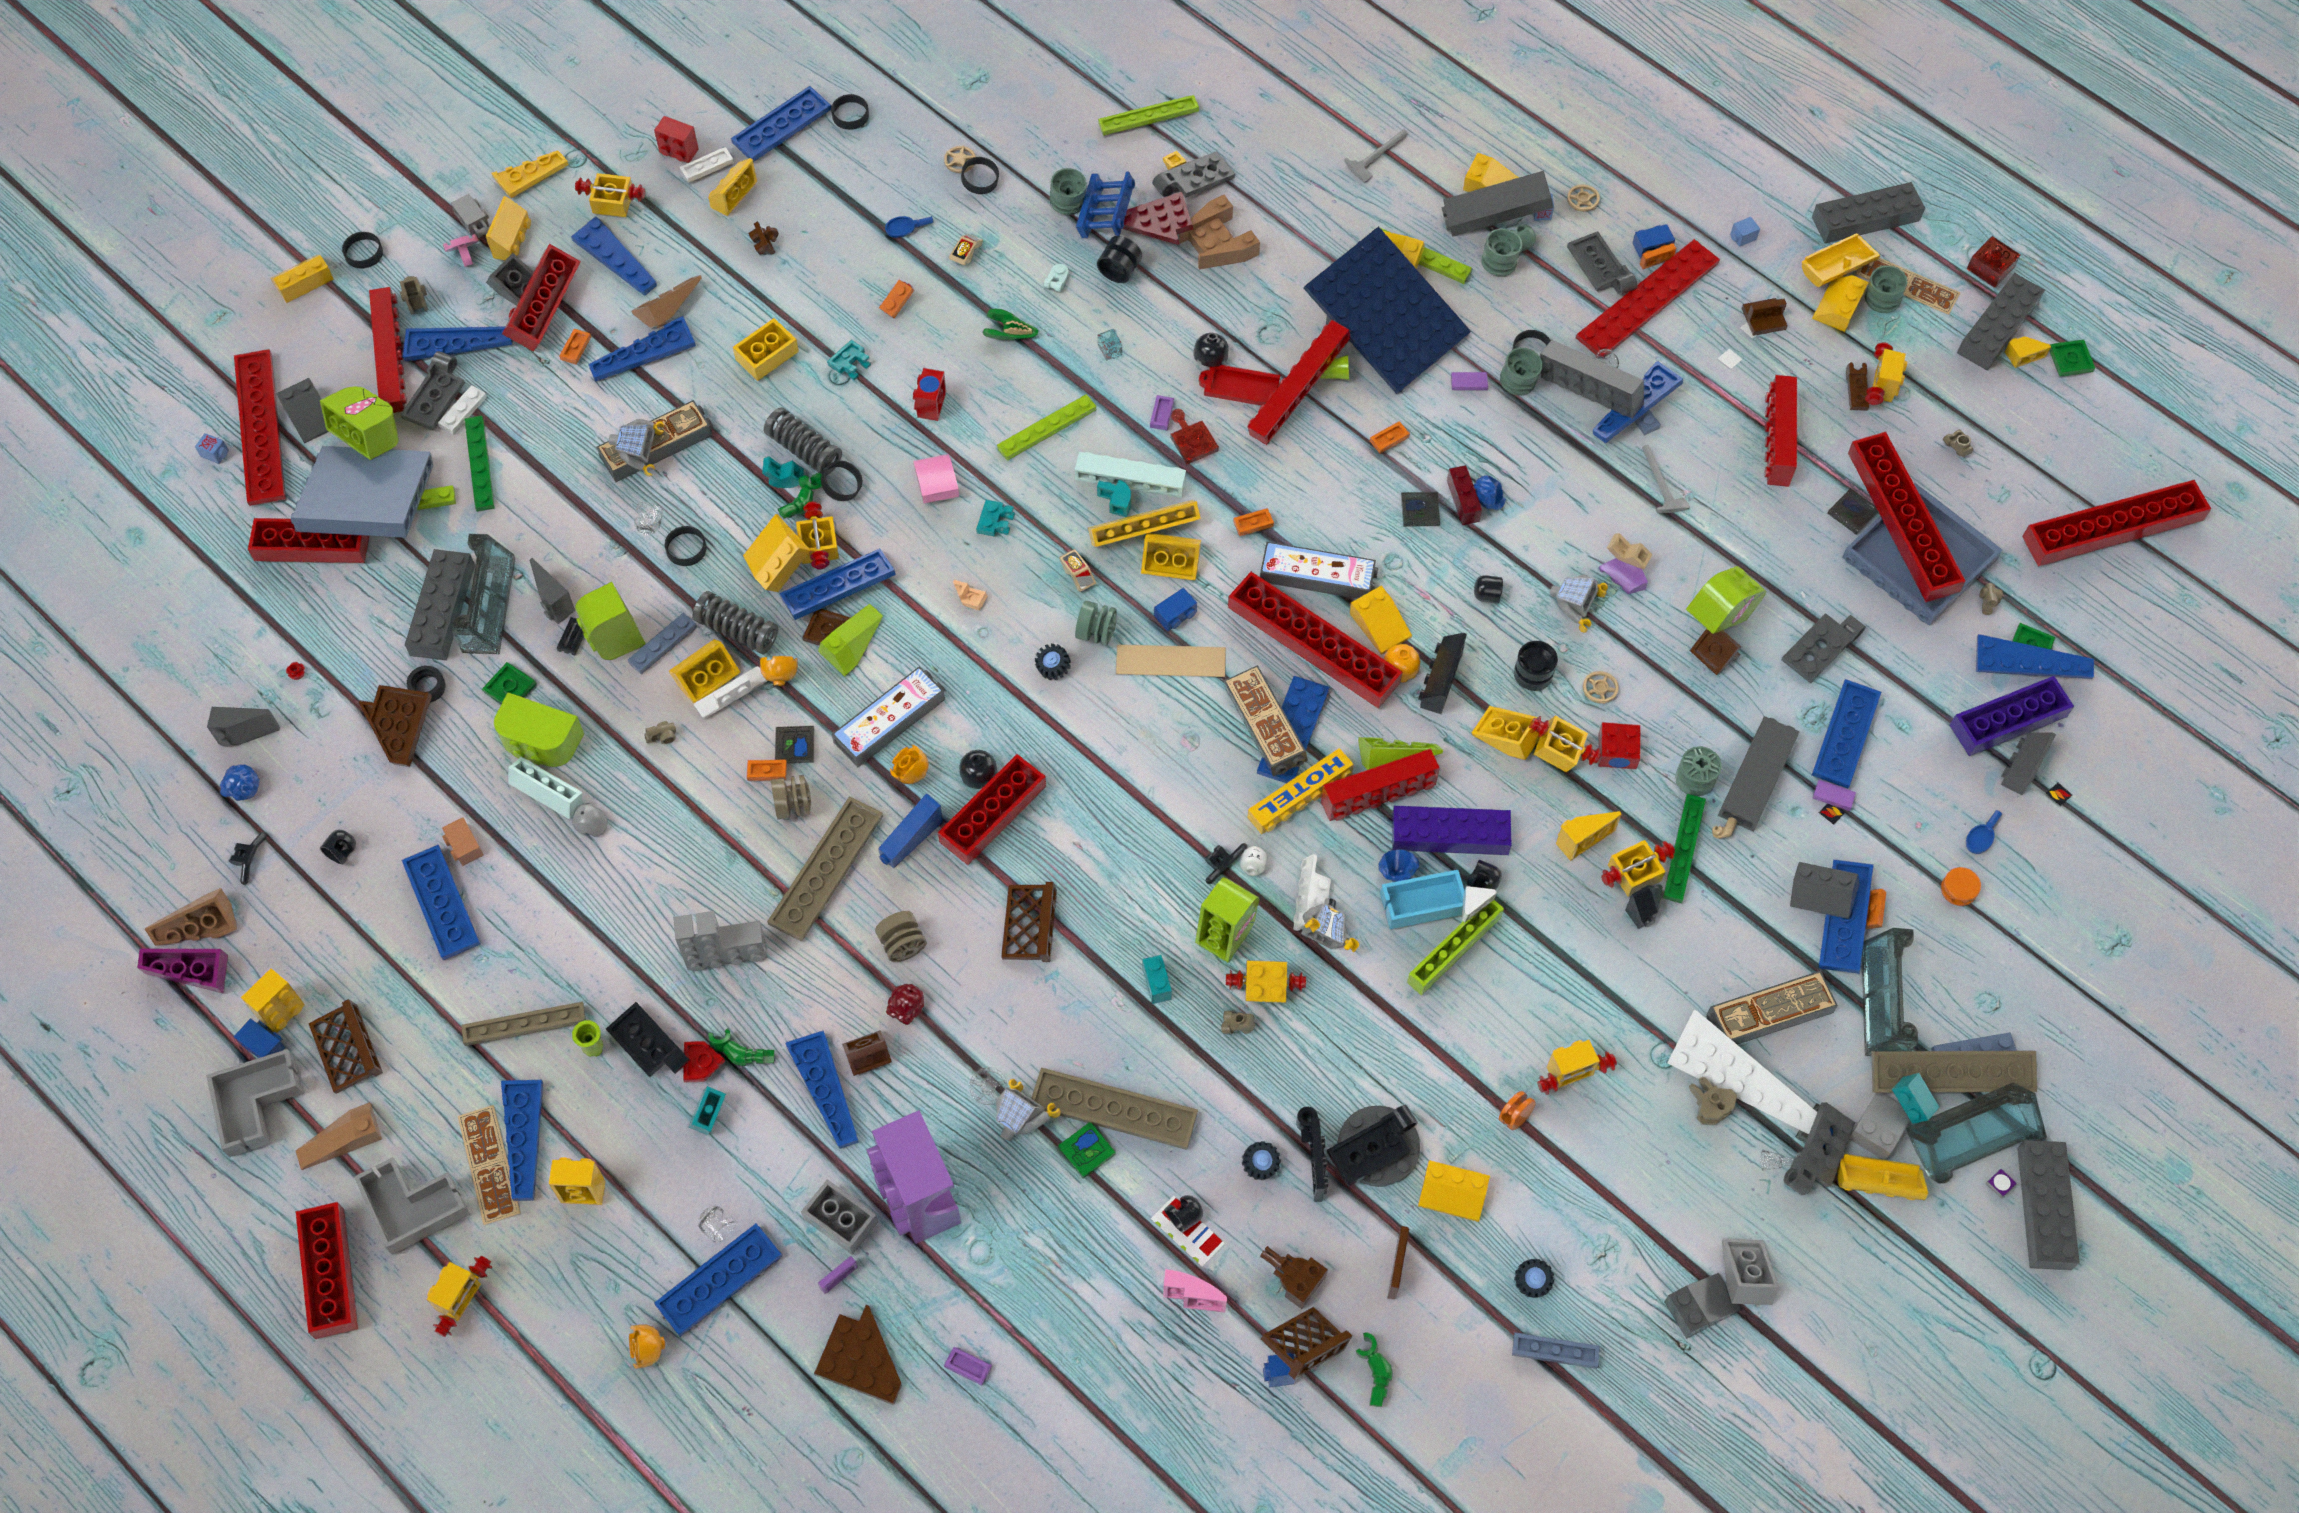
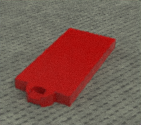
(1238, 384)

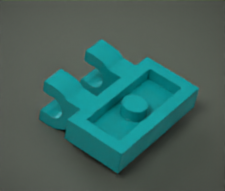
(846, 356)
(990, 518)

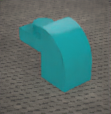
(782, 475)
(1118, 495)

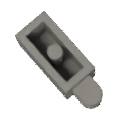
(471, 215)

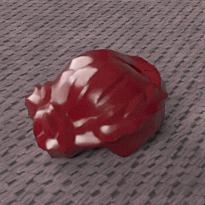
(905, 1003)

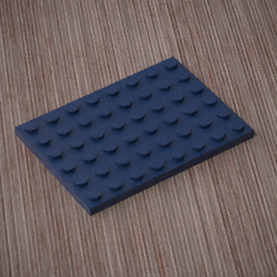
(1388, 309)

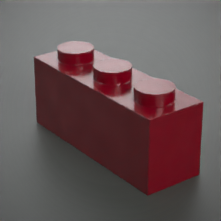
(1464, 495)

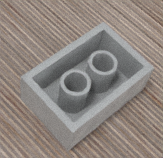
(839, 1216)

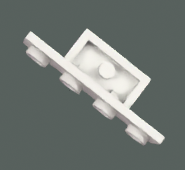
(730, 692)
(1312, 890)

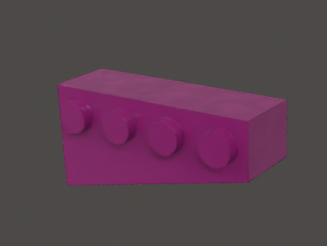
(188, 966)

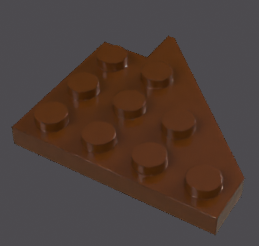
(397, 721)
(859, 1359)

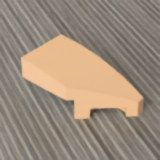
(970, 597)

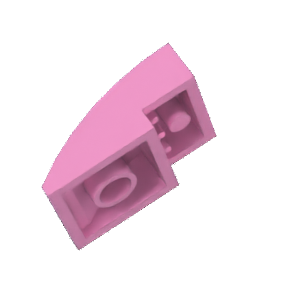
(936, 478)
(1194, 1291)

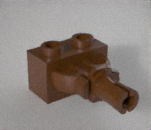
(1296, 1275)

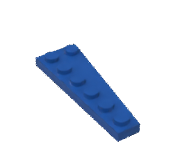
(608, 250)
(425, 342)
(660, 344)
(1658, 384)
(2011, 657)
(819, 1073)
(522, 1119)

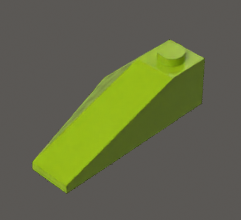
(849, 641)
(1379, 752)

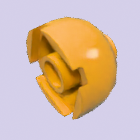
(1405, 659)
(779, 669)
(910, 765)
(645, 1345)

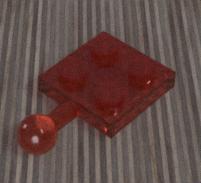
(1193, 440)

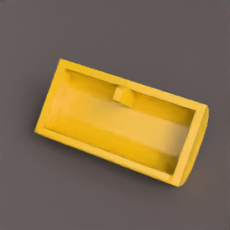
(1838, 260)
(1882, 1177)

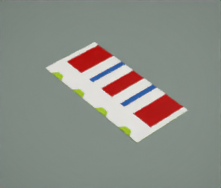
(1196, 1241)

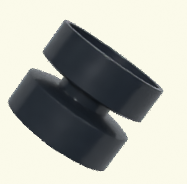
(1119, 259)
(1535, 665)

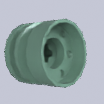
(1067, 191)
(1501, 252)
(1886, 289)
(1520, 371)
(1096, 623)
(1698, 771)

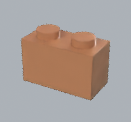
(462, 841)

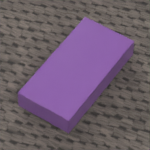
(1469, 381)
(1162, 412)
(1834, 795)
(837, 1275)
(967, 1366)

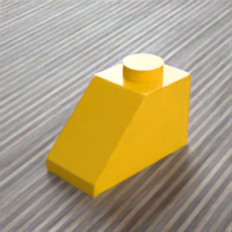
(2026, 350)

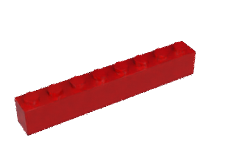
(386, 348)
(1298, 382)

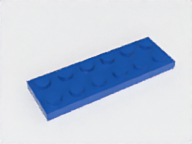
(781, 123)
(837, 584)
(1302, 708)
(1846, 733)
(440, 902)
(1845, 937)
(718, 1279)

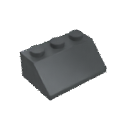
(2026, 761)
(1824, 890)

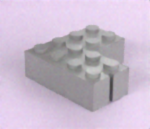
(716, 944)
(243, 1091)
(405, 1214)

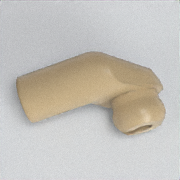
(1723, 832)

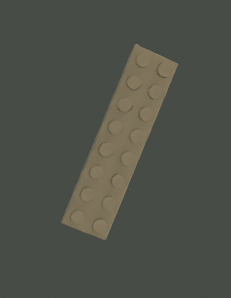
(825, 869)
(1955, 1069)
(1115, 1108)

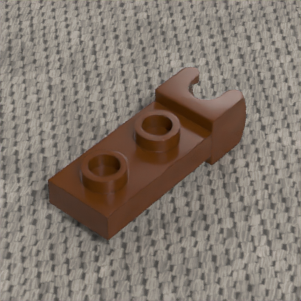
(1857, 387)

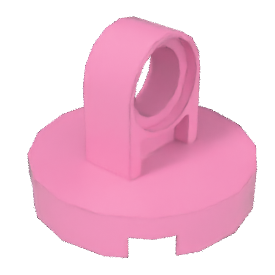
(461, 244)

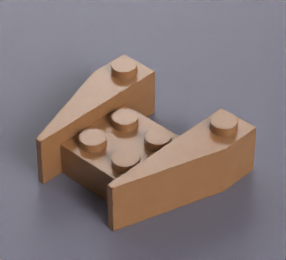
(1214, 241)

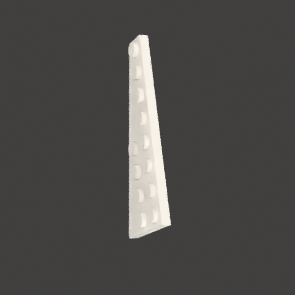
(1711, 1054)

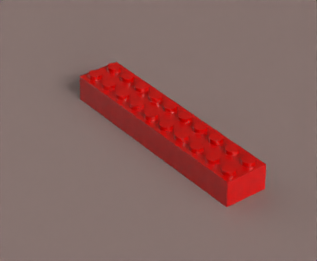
(1906, 517)
(2116, 522)
(1314, 639)

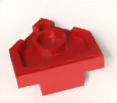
(702, 1062)

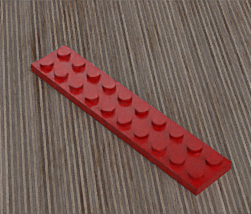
(1648, 298)
(259, 427)

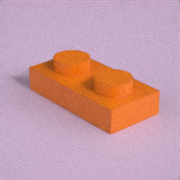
(1657, 256)
(896, 298)
(575, 346)
(1389, 437)
(1253, 522)
(766, 770)
(1876, 909)

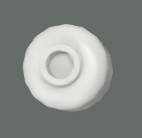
(1253, 861)

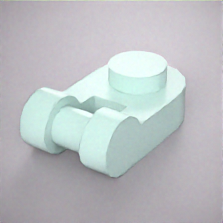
(1059, 274)

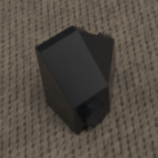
(1644, 905)

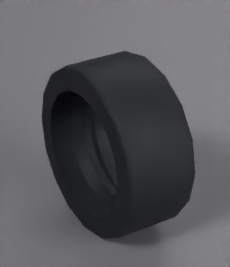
(425, 671)

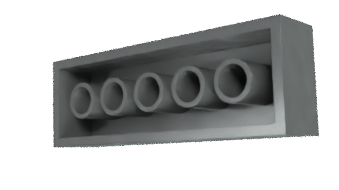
(1868, 212)
(2000, 321)
(1592, 379)
(439, 604)
(2048, 1205)

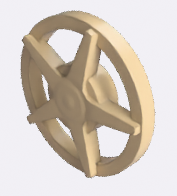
(958, 158)
(1583, 197)
(1600, 687)

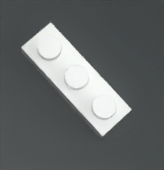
(706, 164)
(462, 409)

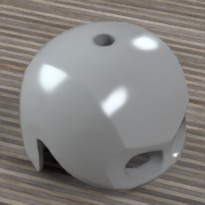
(589, 820)

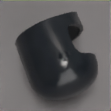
(1488, 588)
(334, 844)
(1484, 873)
(1187, 1215)

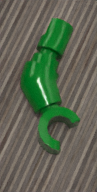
(804, 496)
(738, 1054)
(1380, 1368)

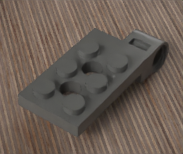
(1187, 183)
(1601, 276)
(437, 381)
(1833, 634)
(1813, 1162)

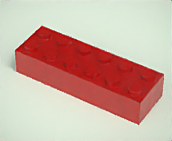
(541, 297)
(1782, 431)
(279, 542)
(1380, 785)
(992, 809)
(326, 1270)

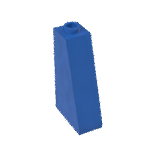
(911, 831)

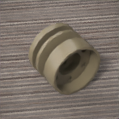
(790, 797)
(900, 936)

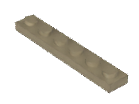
(523, 1023)

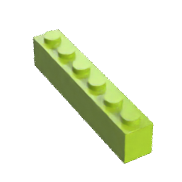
(1453, 947)

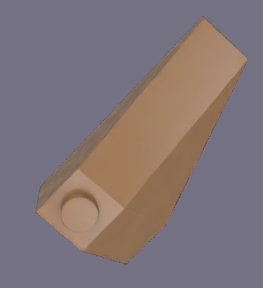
(660, 310)
(202, 918)
(347, 1133)

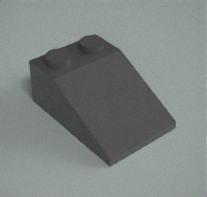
(510, 278)
(304, 409)
(553, 595)
(240, 725)
(1701, 1305)

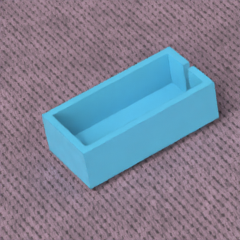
(1423, 899)

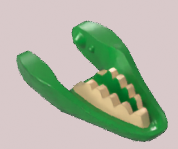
(1013, 326)

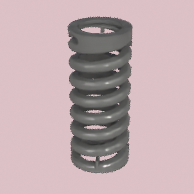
(795, 446)
(737, 619)

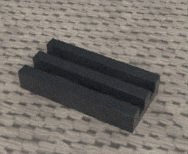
(580, 636)

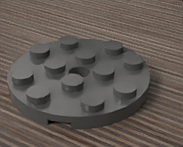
(1395, 1171)

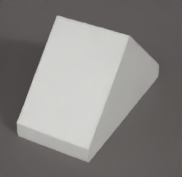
(1475, 900)

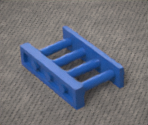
(1094, 197)

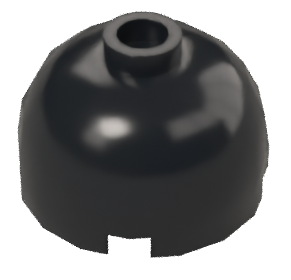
(1211, 349)
(977, 768)

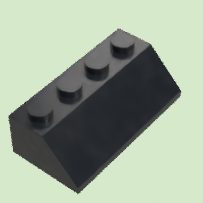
(1442, 673)

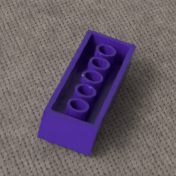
(2011, 715)
(1451, 830)

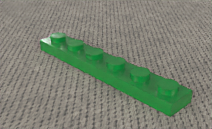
(479, 463)
(1684, 848)

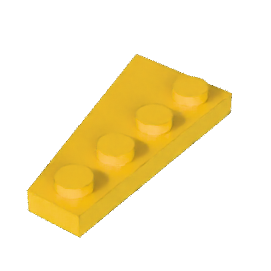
(522, 177)

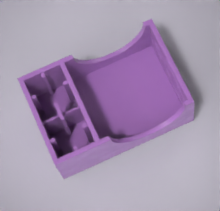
(913, 1178)

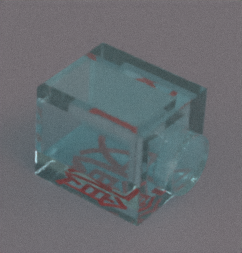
(1109, 344)

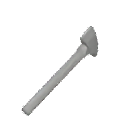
(1359, 168)
(1670, 505)

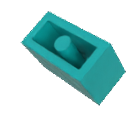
(1156, 979)
(1915, 1098)
(707, 1110)

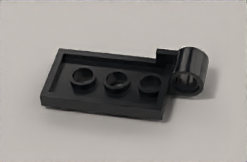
(661, 1047)
(1312, 1133)
(1385, 1135)

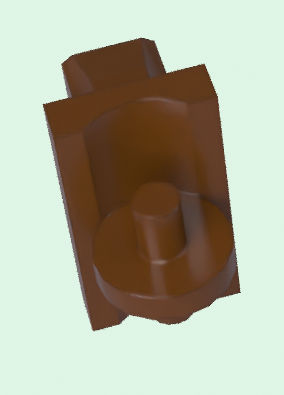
(765, 236)

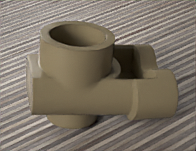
(1959, 442)
(1991, 598)
(662, 731)
(1237, 1021)

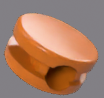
(1960, 886)
(1517, 1110)

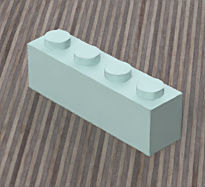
(544, 787)

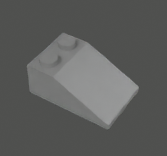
(1880, 1126)
(1749, 1272)

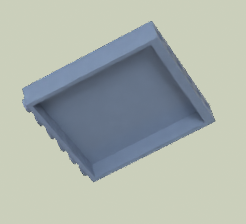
(361, 494)
(1882, 563)

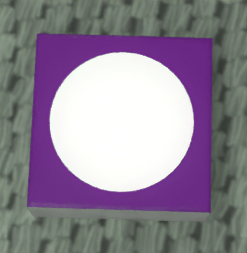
(2001, 1183)

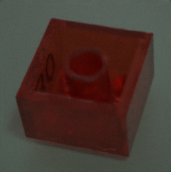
(1993, 261)

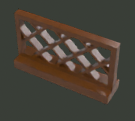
(1045, 926)
(358, 1035)
(1316, 1353)

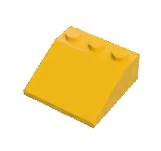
(775, 554)

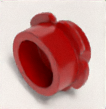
(298, 674)

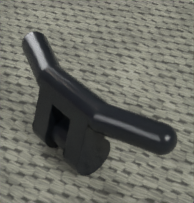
(249, 851)
(1219, 868)

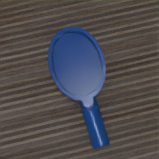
(904, 225)
(1982, 836)

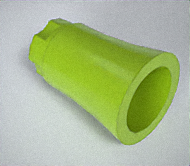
(1337, 369)
(588, 1038)

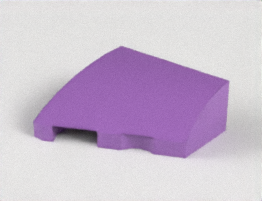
(1626, 575)

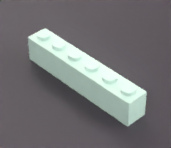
(1135, 474)

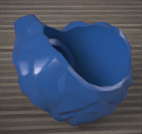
(1489, 492)
(240, 782)
(1398, 865)

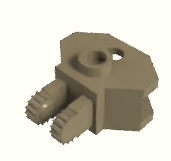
(413, 294)
(1714, 1103)

